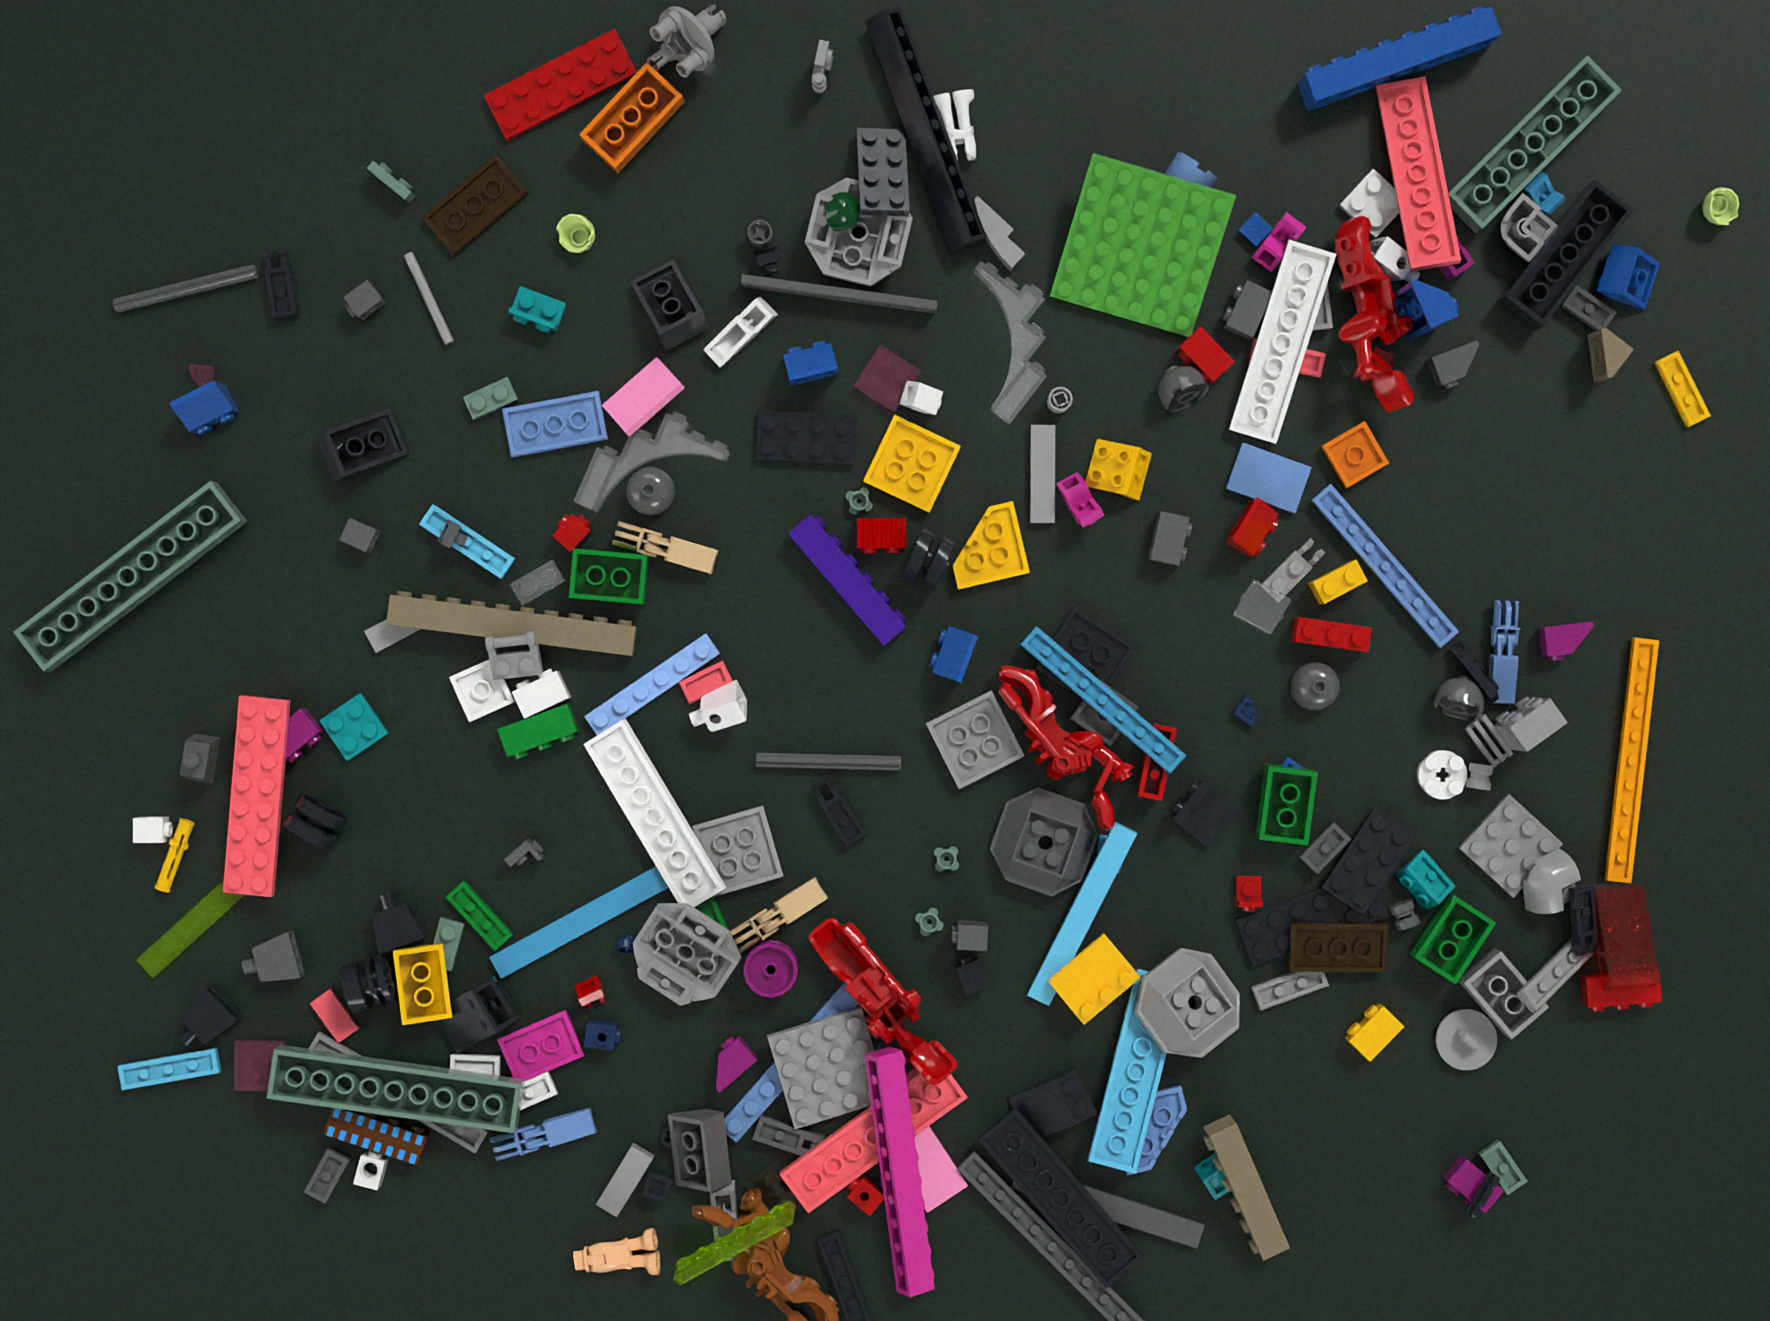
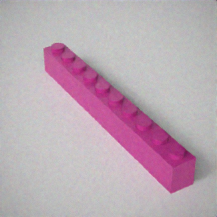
(899, 1171)

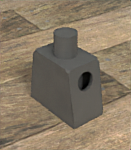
(200, 758)
(276, 959)

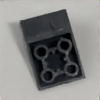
(479, 1014)

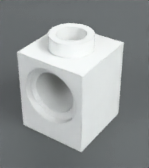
(921, 397)
(151, 829)
(367, 1179)

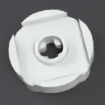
(1452, 784)

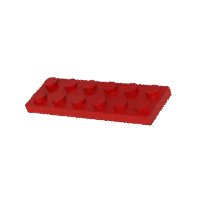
(560, 84)

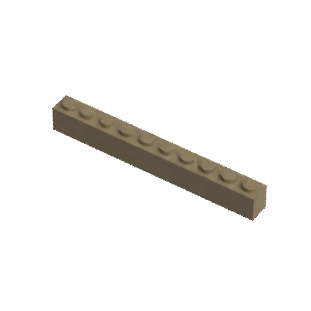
(502, 622)

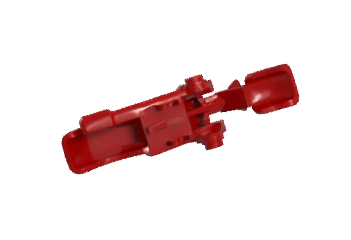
(1374, 314)
(1070, 751)
(880, 995)

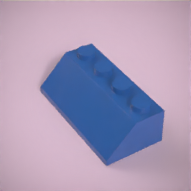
(1425, 306)

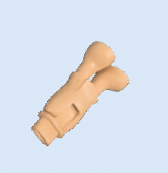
(618, 1255)

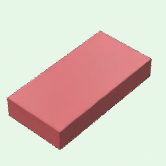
(705, 682)
(334, 1015)

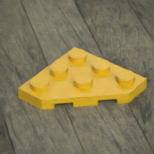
(992, 550)

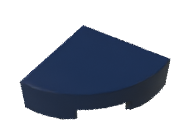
(1246, 711)

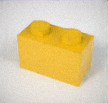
(1337, 582)
(1373, 1031)

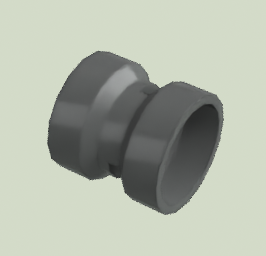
(761, 230)
(1404, 914)

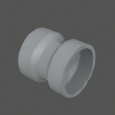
(1059, 404)
(1479, 776)

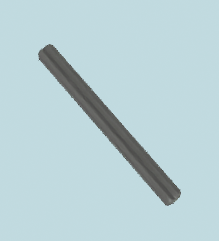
(185, 288)
(828, 761)

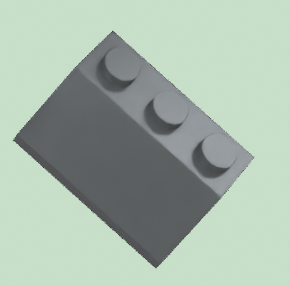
(703, 1155)

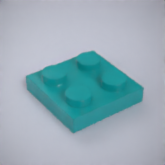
(354, 727)

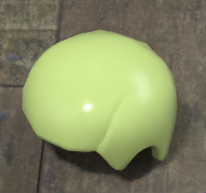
(1720, 206)
(576, 233)

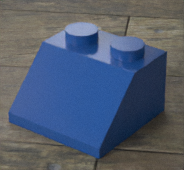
(1628, 276)
(810, 363)
(205, 407)
(953, 654)

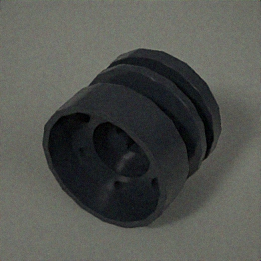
(363, 985)

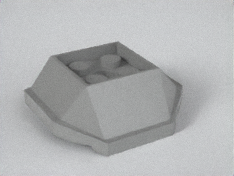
(855, 259)
(673, 968)
(1165, 1008)

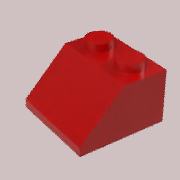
(1252, 527)

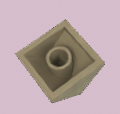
(1606, 354)

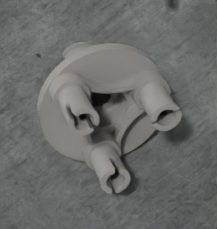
(686, 38)

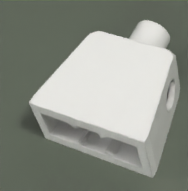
(1392, 259)
(721, 708)

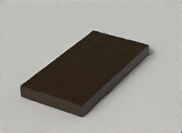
(475, 205)
(1338, 947)

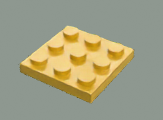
(911, 463)

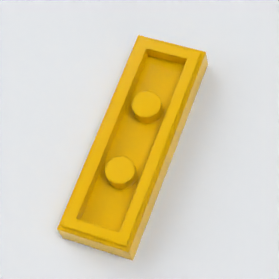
(1682, 389)

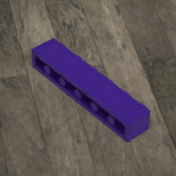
(847, 580)

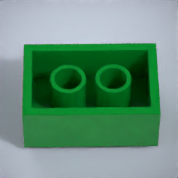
(609, 576)
(1286, 804)
(1452, 938)

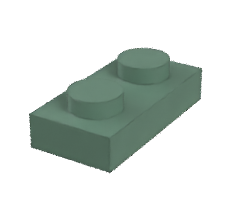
(384, 173)
(490, 398)
(449, 934)
(1502, 1165)

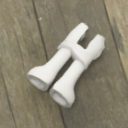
(966, 133)

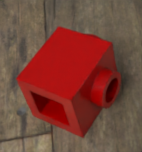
(572, 531)
(865, 1194)

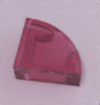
(202, 373)

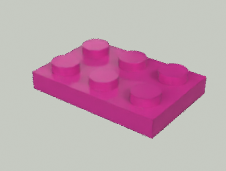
(541, 1046)

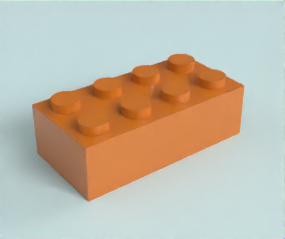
(632, 117)

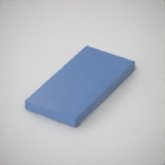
(555, 424)

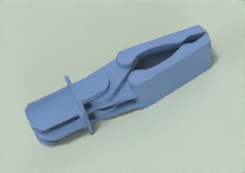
(1504, 667)
(556, 1131)

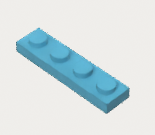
(475, 547)
(169, 1068)

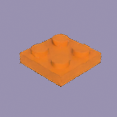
(1355, 454)

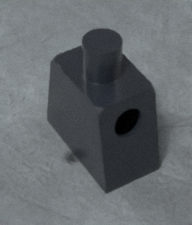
(396, 924)
(207, 1017)

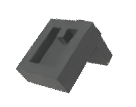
(520, 854)

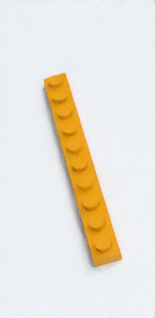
(1631, 760)

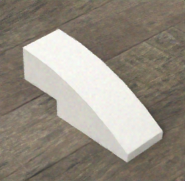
(740, 331)

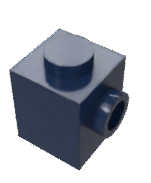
(602, 1035)

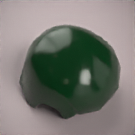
(842, 212)

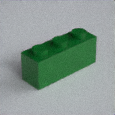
(538, 731)

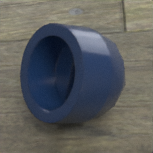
(625, 945)

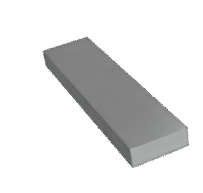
(1042, 473)
(1551, 977)

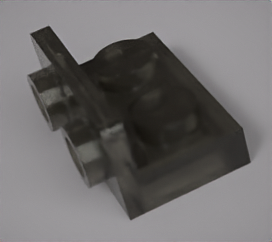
(772, 1187)

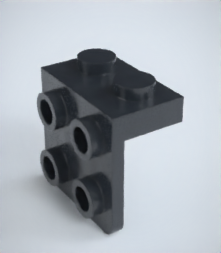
(1203, 812)

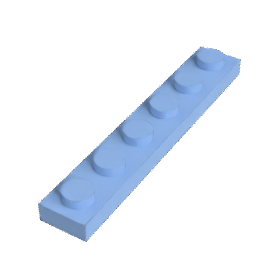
(652, 684)

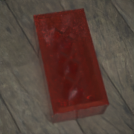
(1625, 939)

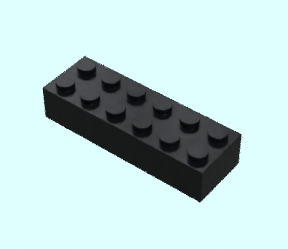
(1566, 255)

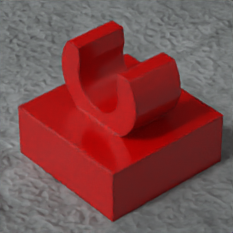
(590, 991)

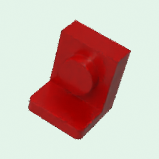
(1248, 892)

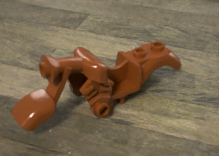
(765, 1263)

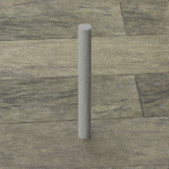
(428, 298)

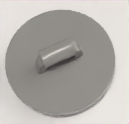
(1466, 1039)

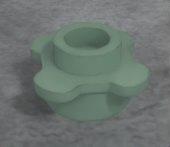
(856, 507)
(941, 854)
(926, 928)

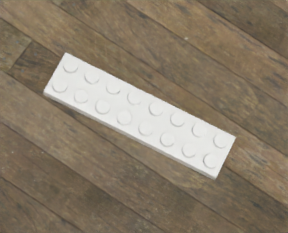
(1282, 341)
(654, 814)

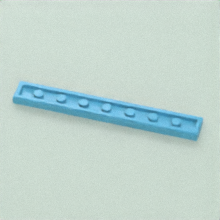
(1083, 910)

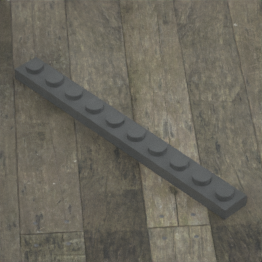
(1044, 1238)

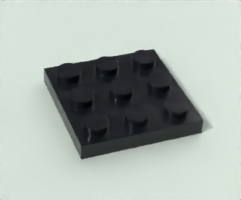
(1092, 646)

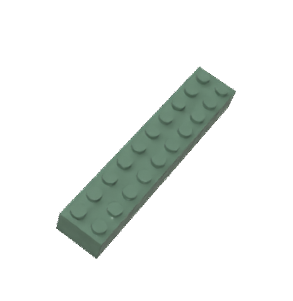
(130, 576)
(395, 1088)

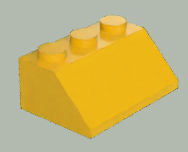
(1093, 979)
(422, 983)

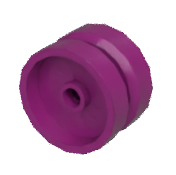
(771, 953)

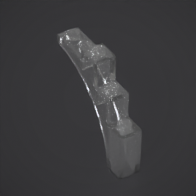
(1025, 339)
(671, 439)

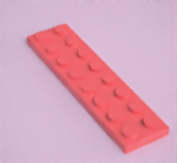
(1418, 174)
(256, 796)
(854, 1146)

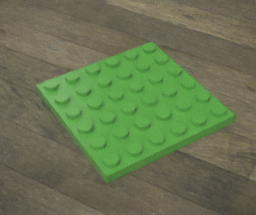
(1142, 245)

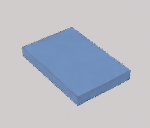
(1268, 477)

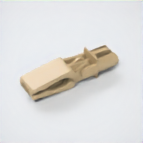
(677, 552)
(790, 908)

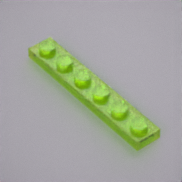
(187, 930)
(734, 1242)

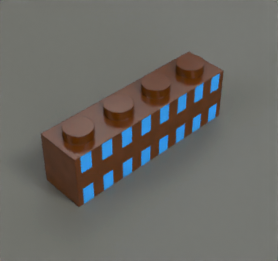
(379, 1134)

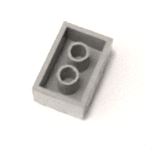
(1529, 723)
(1494, 988)

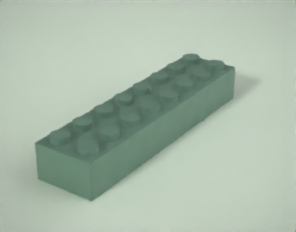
(1532, 144)

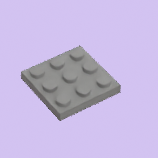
(975, 739)
(1509, 844)
(740, 848)

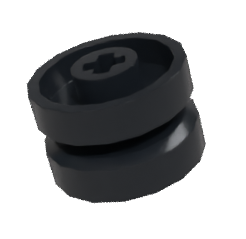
(928, 559)
(316, 821)

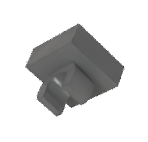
(450, 534)

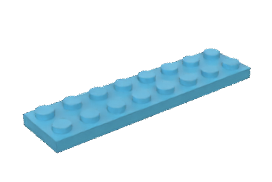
(1128, 1093)

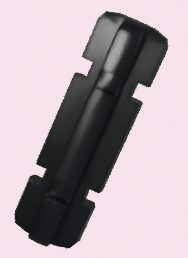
(1482, 1194)

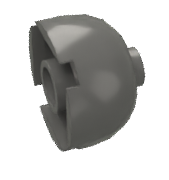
(1180, 386)
(650, 491)
(1314, 686)
(1460, 698)

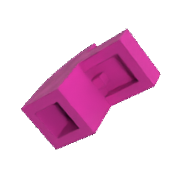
(1274, 246)
(1079, 500)

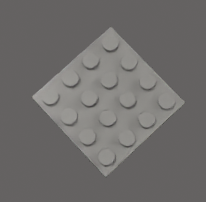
(823, 1066)

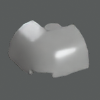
(1525, 228)
(1549, 883)

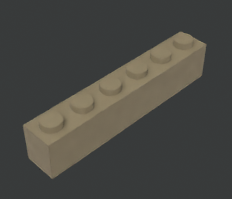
(1246, 1187)

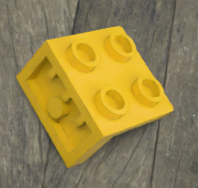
(1118, 468)

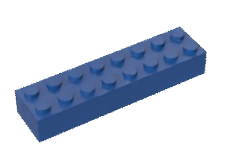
(1399, 58)

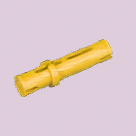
(174, 857)

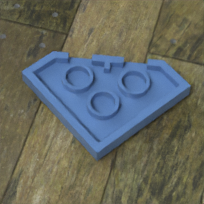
(1165, 1115)

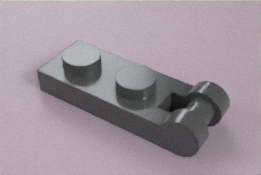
(785, 1136)

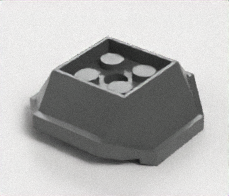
(1021, 827)

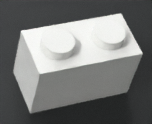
(541, 694)

